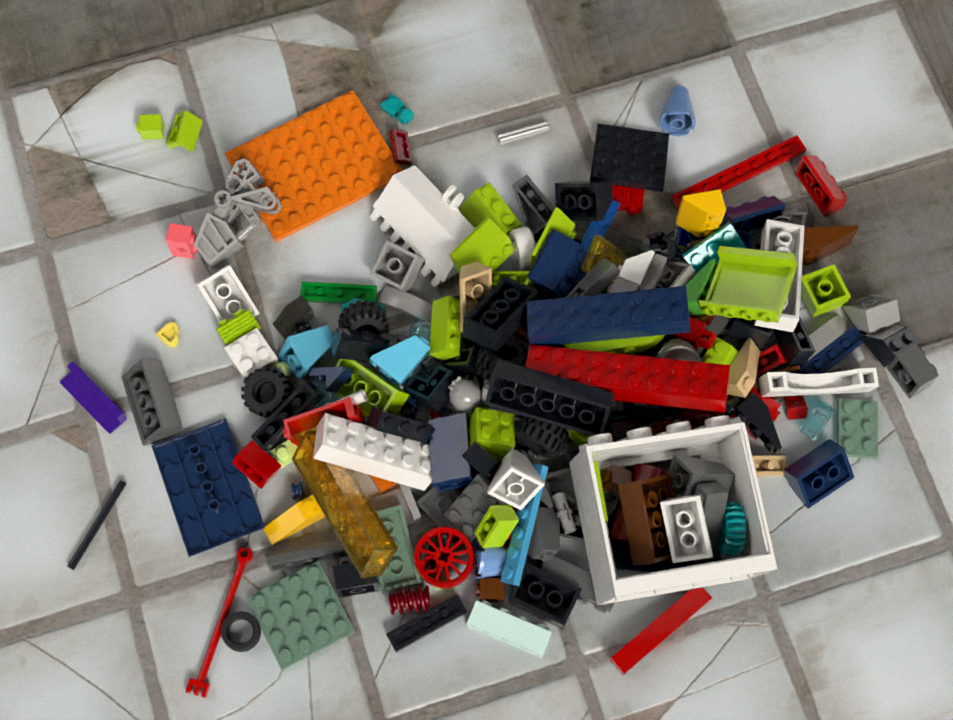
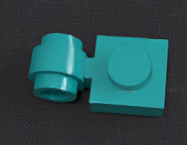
(394, 106)

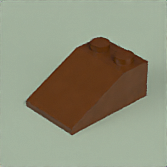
(824, 241)

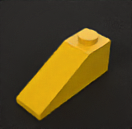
(294, 520)

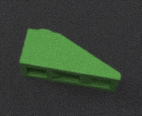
(698, 287)

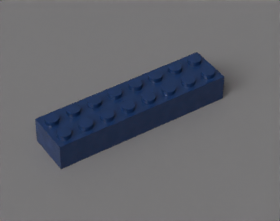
(608, 316)

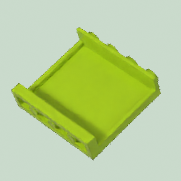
(750, 284)

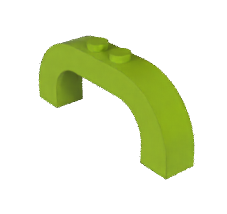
(621, 346)

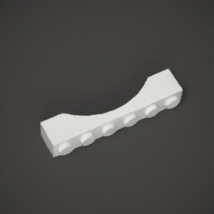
(792, 384)

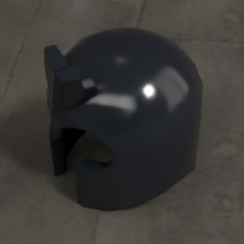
(663, 244)

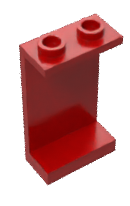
(308, 420)

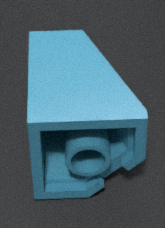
(306, 349)
(401, 359)

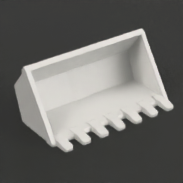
(423, 220)

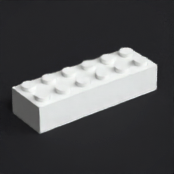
(785, 238)
(373, 452)

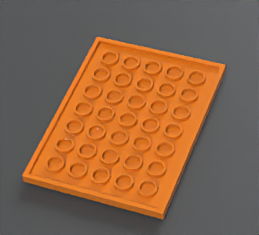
(319, 163)

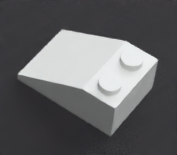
(225, 294)

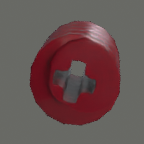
(409, 600)

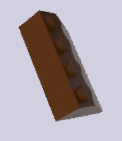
(645, 519)

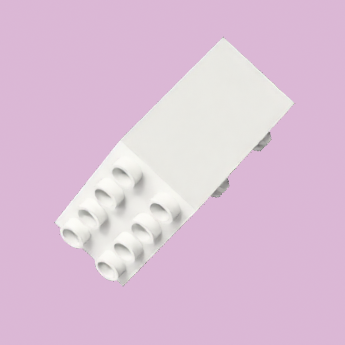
(714, 442)

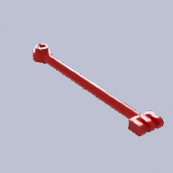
(200, 682)

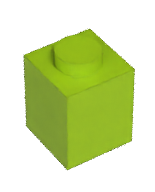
(151, 126)

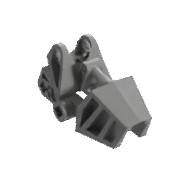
(217, 237)

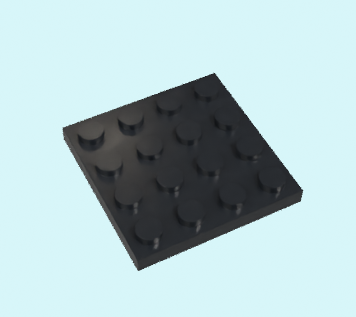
(630, 157)

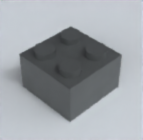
(912, 371)

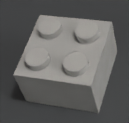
(397, 266)

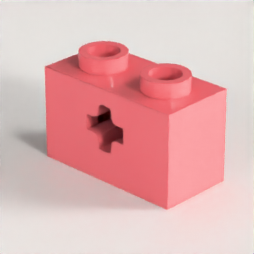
(181, 241)

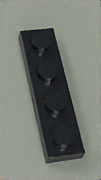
(426, 623)

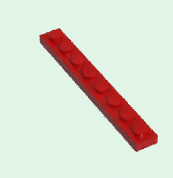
(746, 169)

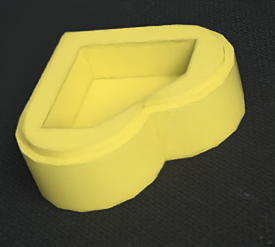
(169, 334)

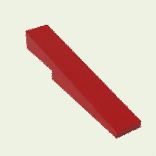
(659, 630)

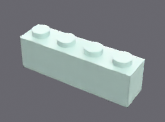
(508, 628)

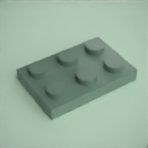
(858, 427)

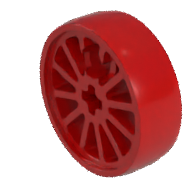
(420, 565)

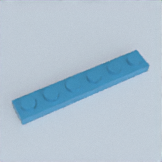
(521, 536)

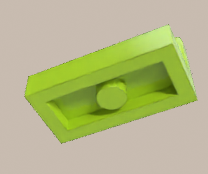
(184, 131)

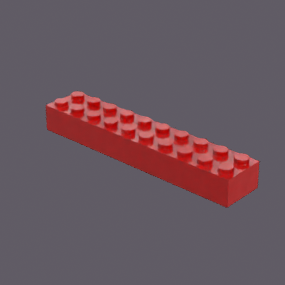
(638, 377)

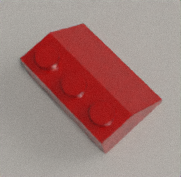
(820, 185)

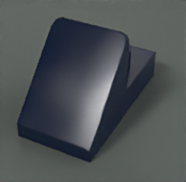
(332, 376)

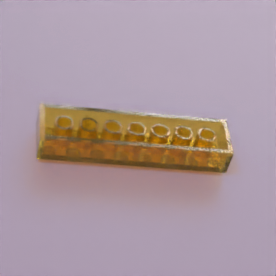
(346, 510)

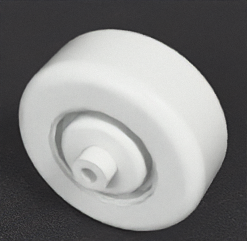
(524, 245)

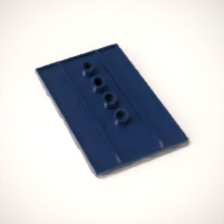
(212, 503)

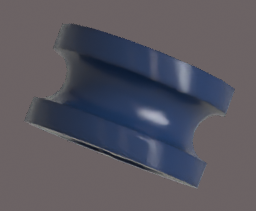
(297, 490)

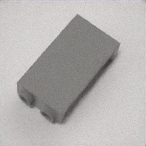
(399, 496)

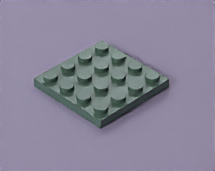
(300, 615)

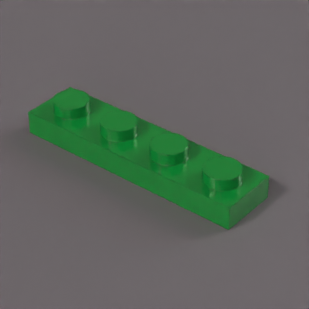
(336, 292)

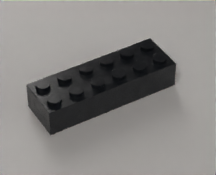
(549, 398)

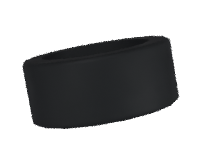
(241, 615)

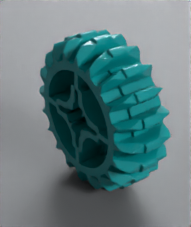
(733, 530)

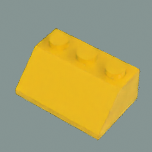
(701, 213)

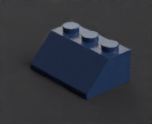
(754, 214)
(557, 266)
(819, 473)

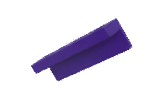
(93, 399)

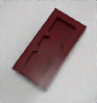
(400, 147)

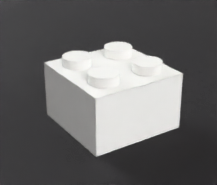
(250, 353)

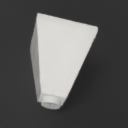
(515, 480)

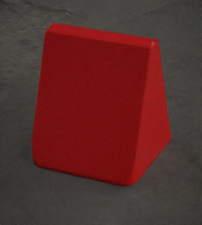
(795, 407)

